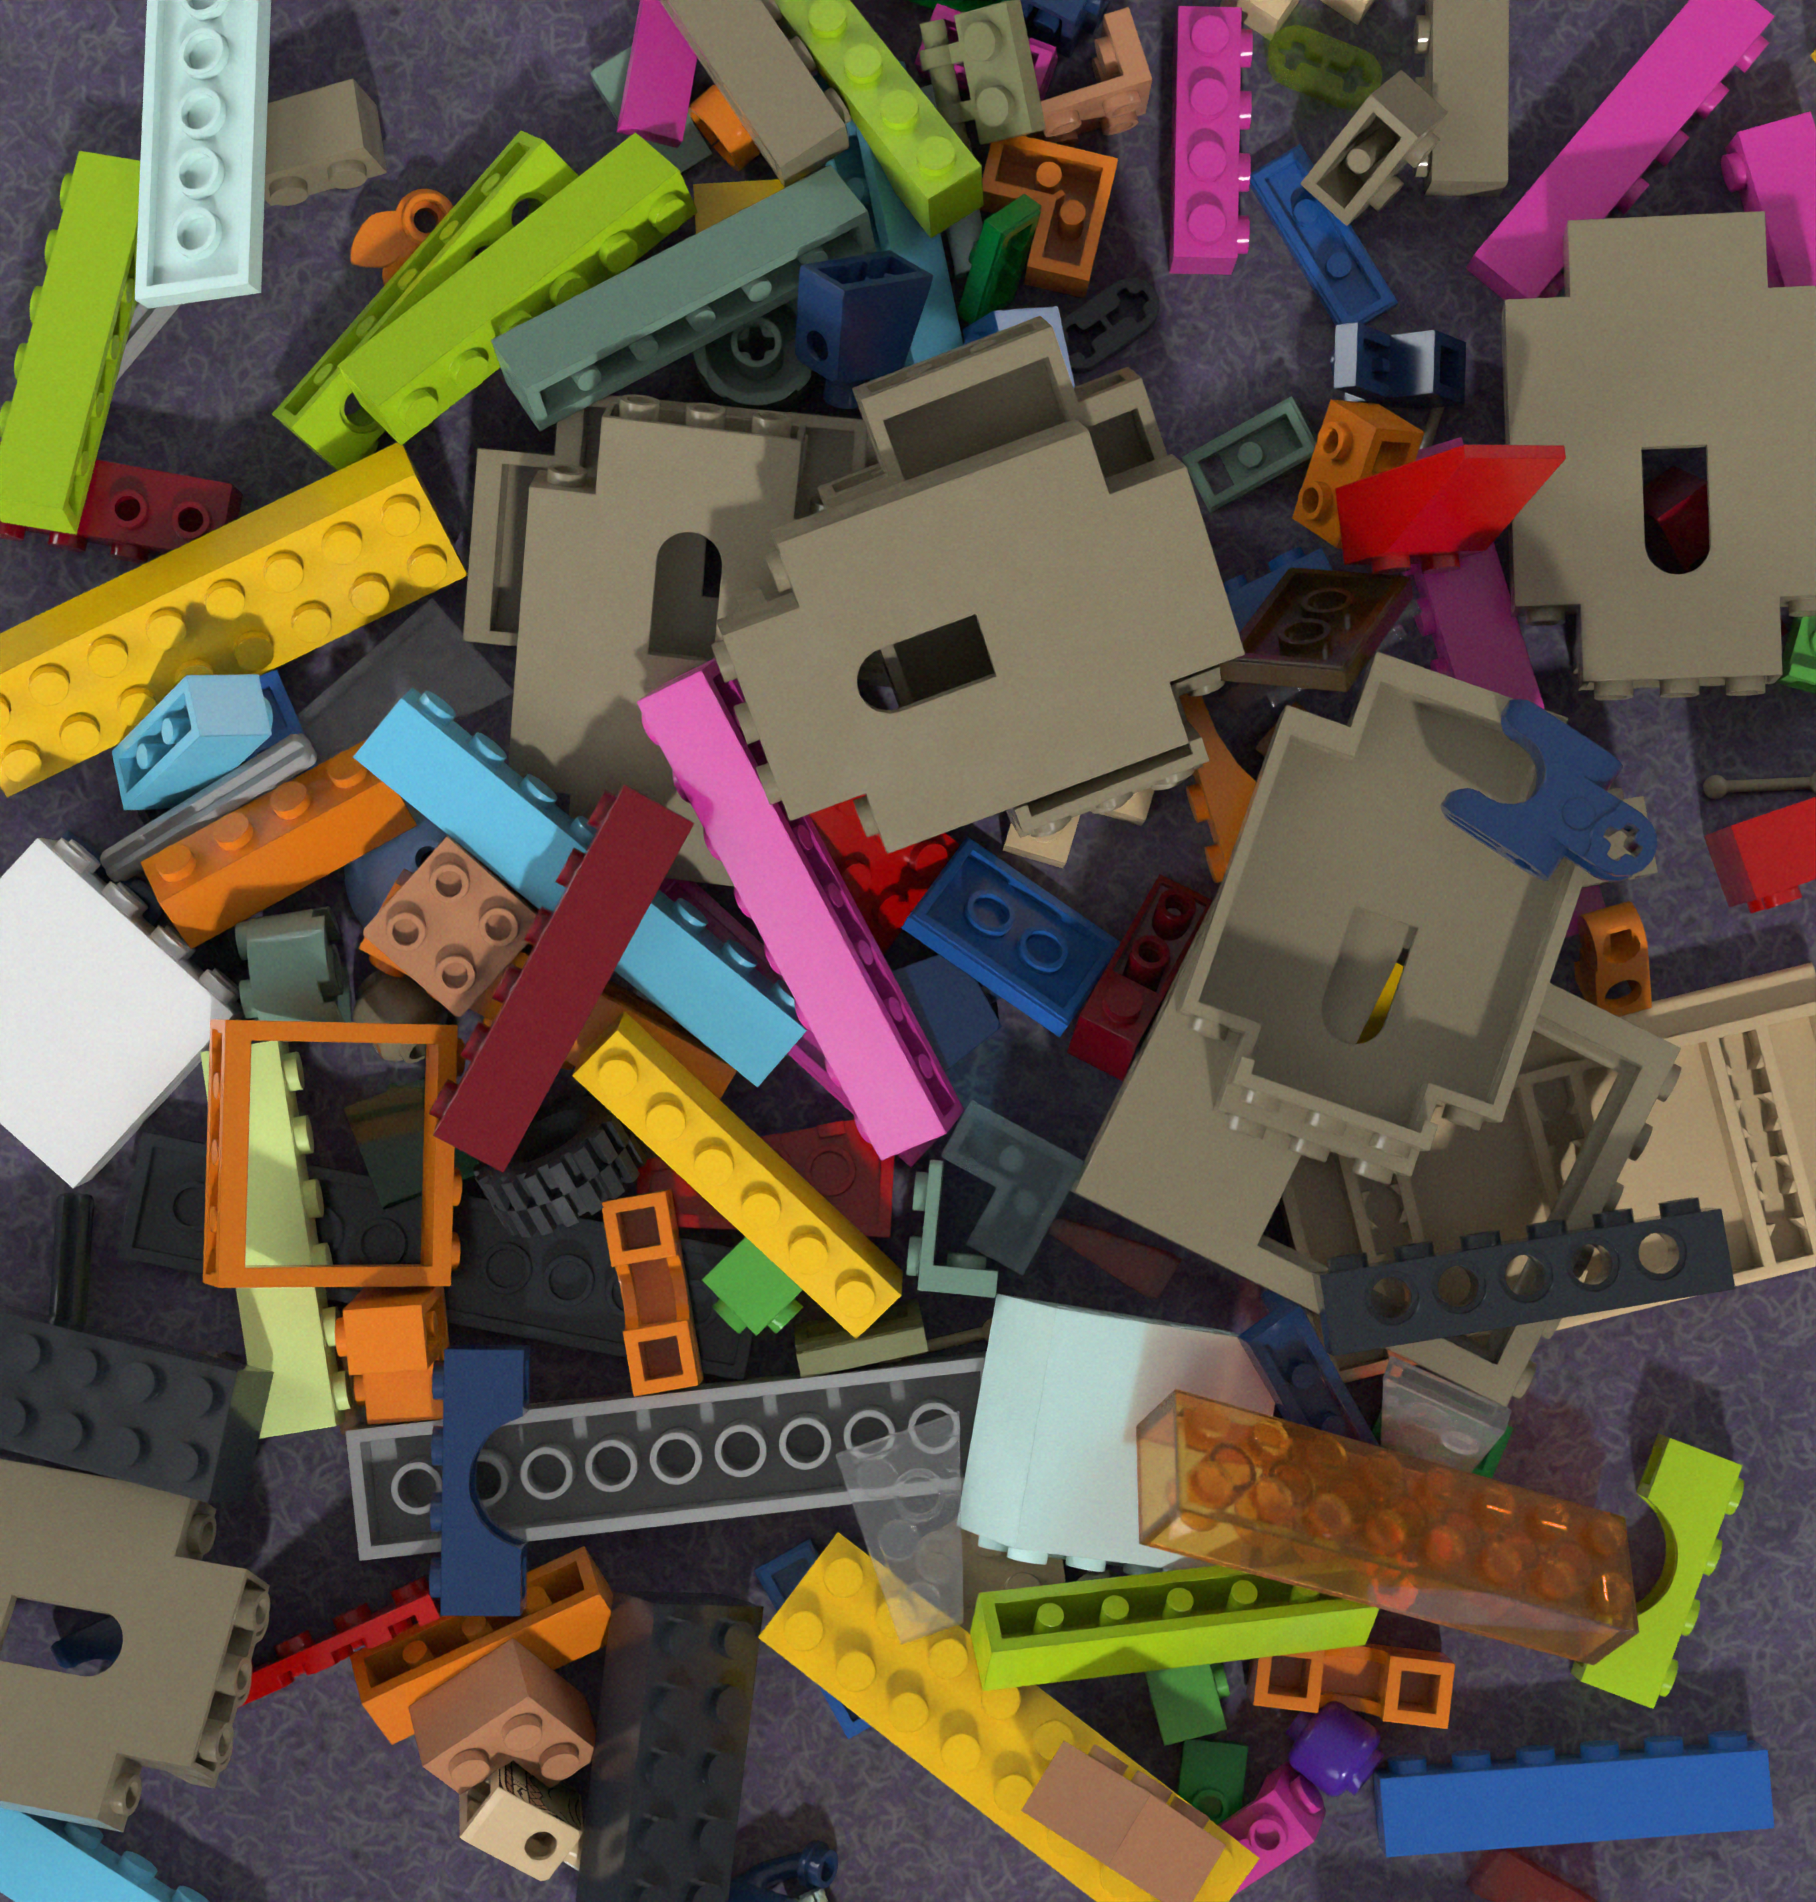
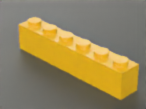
(739, 1175)

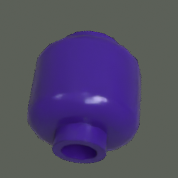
(1334, 1748)

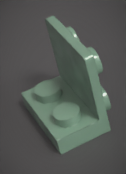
(964, 1271)

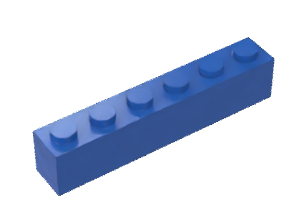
(1572, 1796)

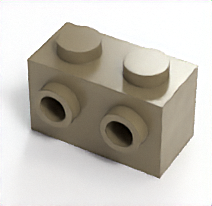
(321, 143)
(1373, 148)

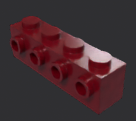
(142, 512)

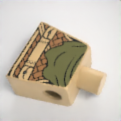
(523, 1821)

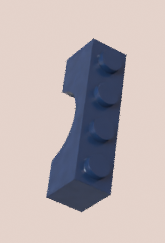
(480, 1562)

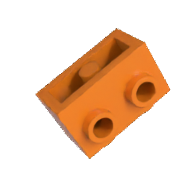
(1351, 446)

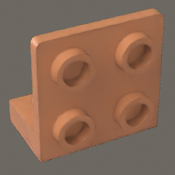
(1116, 98)
(453, 926)

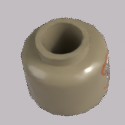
(397, 1001)

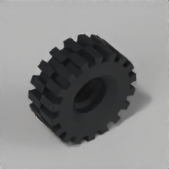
(563, 1167)

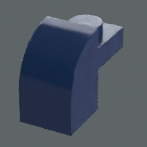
(1399, 369)

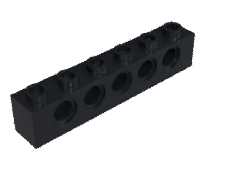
(1694, 1266)

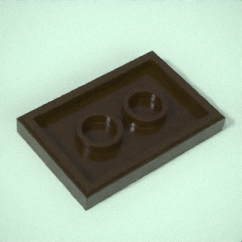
(1318, 629)

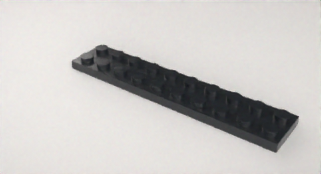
(526, 1287)

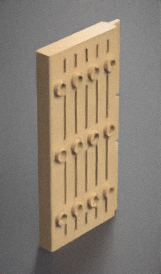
(1728, 1133)

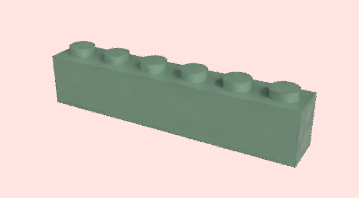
(680, 298)

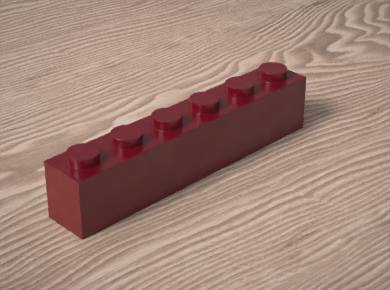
(562, 976)

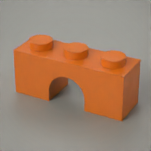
(654, 1292)
(1368, 1678)

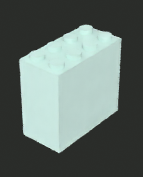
(1059, 1424)

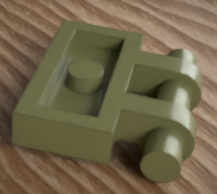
(997, 72)

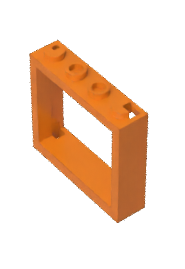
(229, 1147)

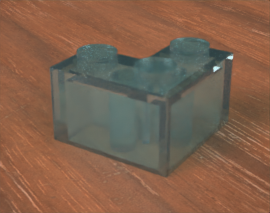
(1028, 1181)

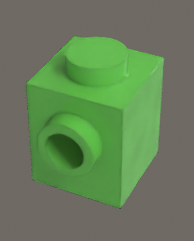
(752, 1290)
(1188, 1701)

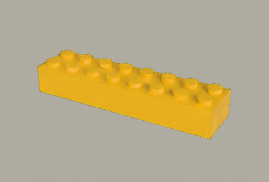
(219, 607)
(934, 1709)

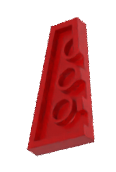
(826, 1156)
(353, 1629)

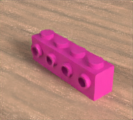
(1206, 139)

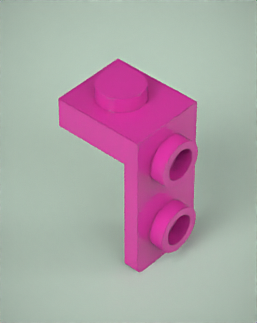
(1278, 1821)

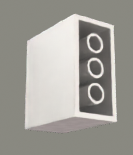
(92, 1009)

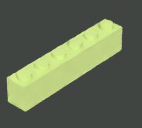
(287, 1326)

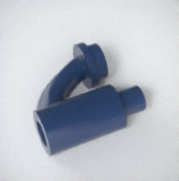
(812, 1867)

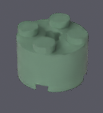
(767, 384)
(293, 968)

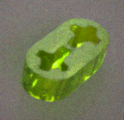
(1329, 53)

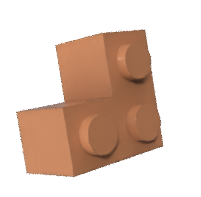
(501, 1713)
(1125, 1822)

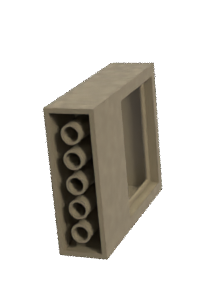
(1213, 1190)

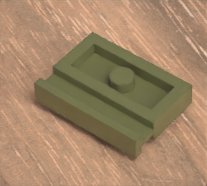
(828, 1347)

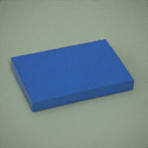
(1012, 936)

